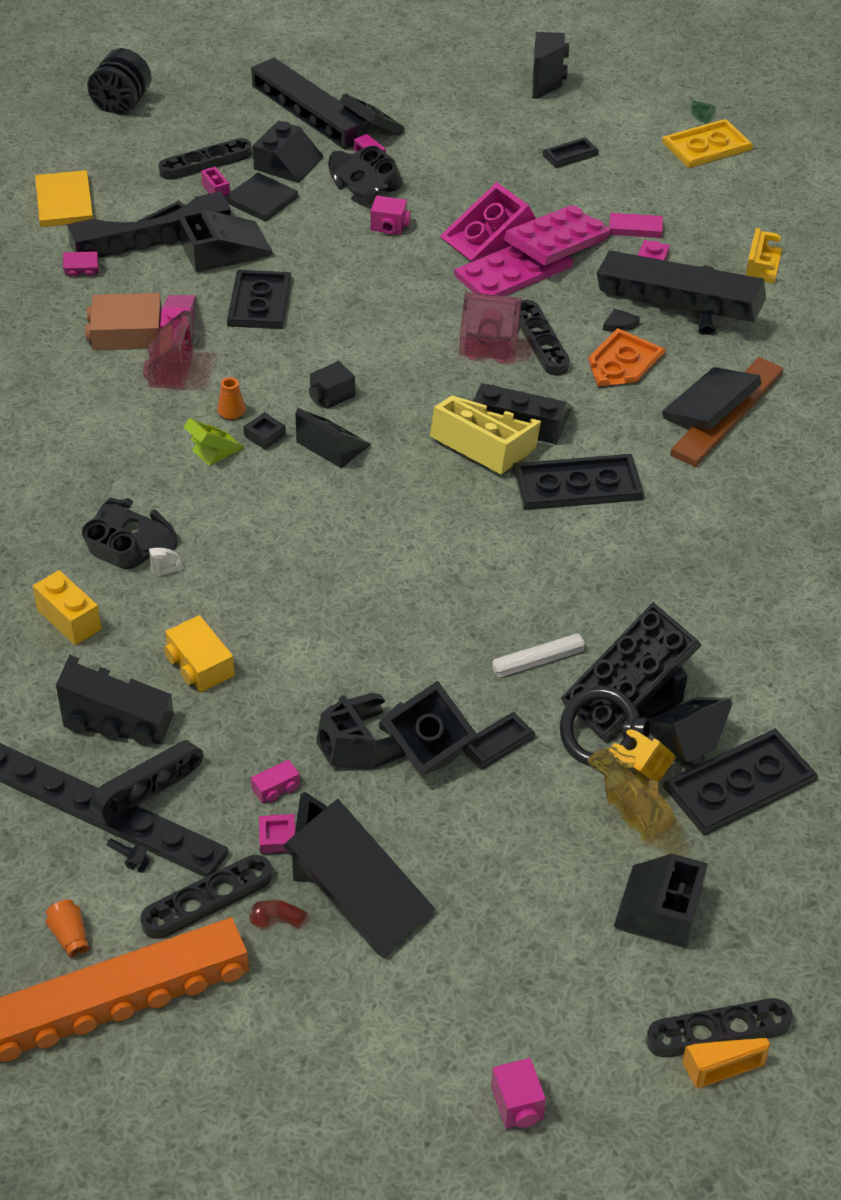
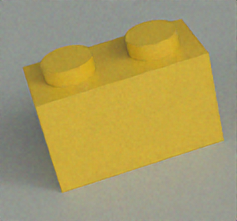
(67, 607)
(199, 654)

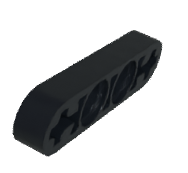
(230, 152)
(544, 337)
(146, 780)
(203, 892)
(716, 1022)

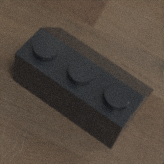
(526, 407)

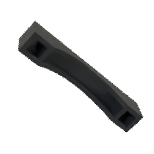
(119, 237)

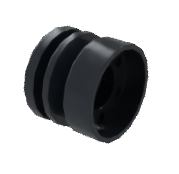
(119, 81)

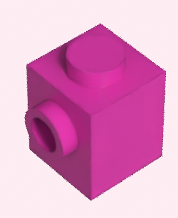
(389, 215)
(518, 1093)

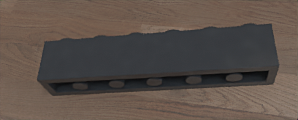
(308, 102)
(682, 285)

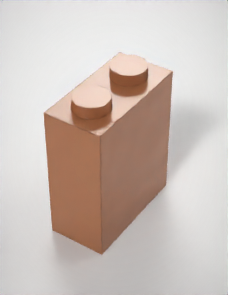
(123, 320)

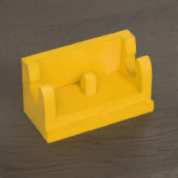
(763, 258)
(651, 757)

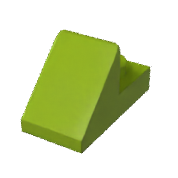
(211, 442)

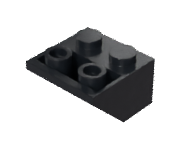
(662, 898)

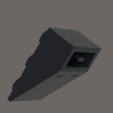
(220, 239)

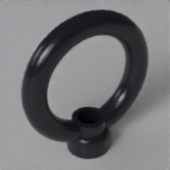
(632, 721)

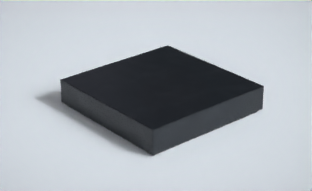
(372, 114)
(261, 196)

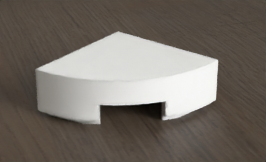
(164, 561)

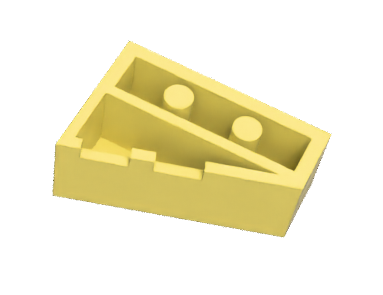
(483, 435)

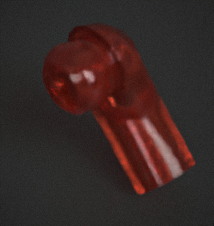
(277, 909)

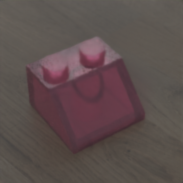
(490, 327)
(170, 354)

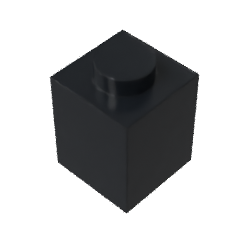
(332, 385)

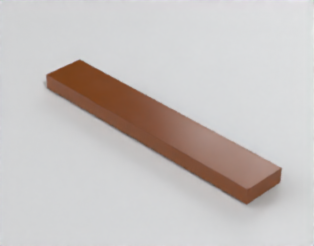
(700, 442)

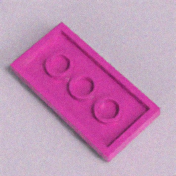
(557, 234)
(507, 272)

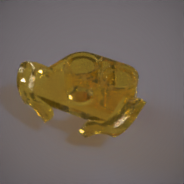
(632, 794)

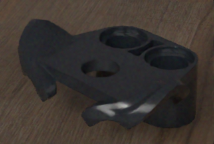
(379, 170)
(109, 539)

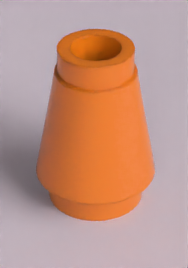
(230, 402)
(67, 926)

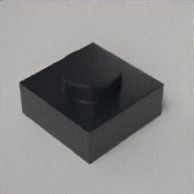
(264, 430)

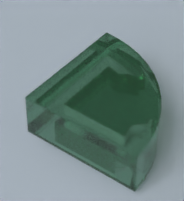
(703, 111)

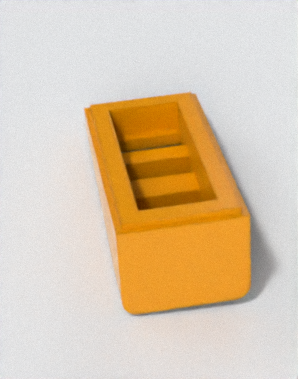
(721, 1060)

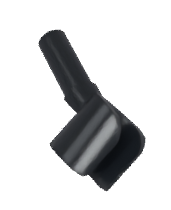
(134, 855)

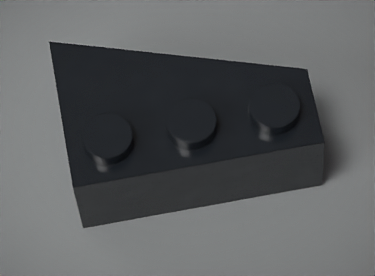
(110, 706)

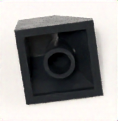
(691, 727)

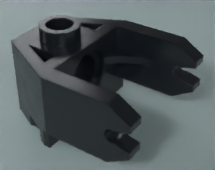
(346, 738)

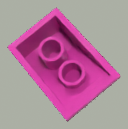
(484, 224)

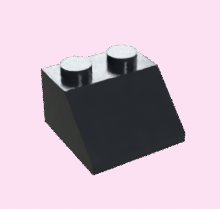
(548, 62)
(285, 152)

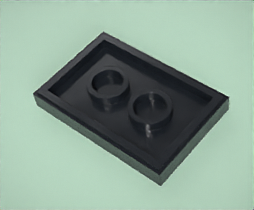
(259, 299)
(711, 398)

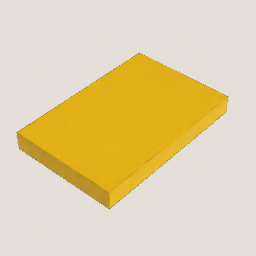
(707, 143)
(63, 198)

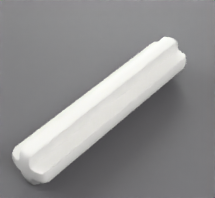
(538, 655)

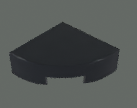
(620, 320)

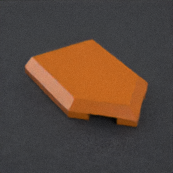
(623, 359)

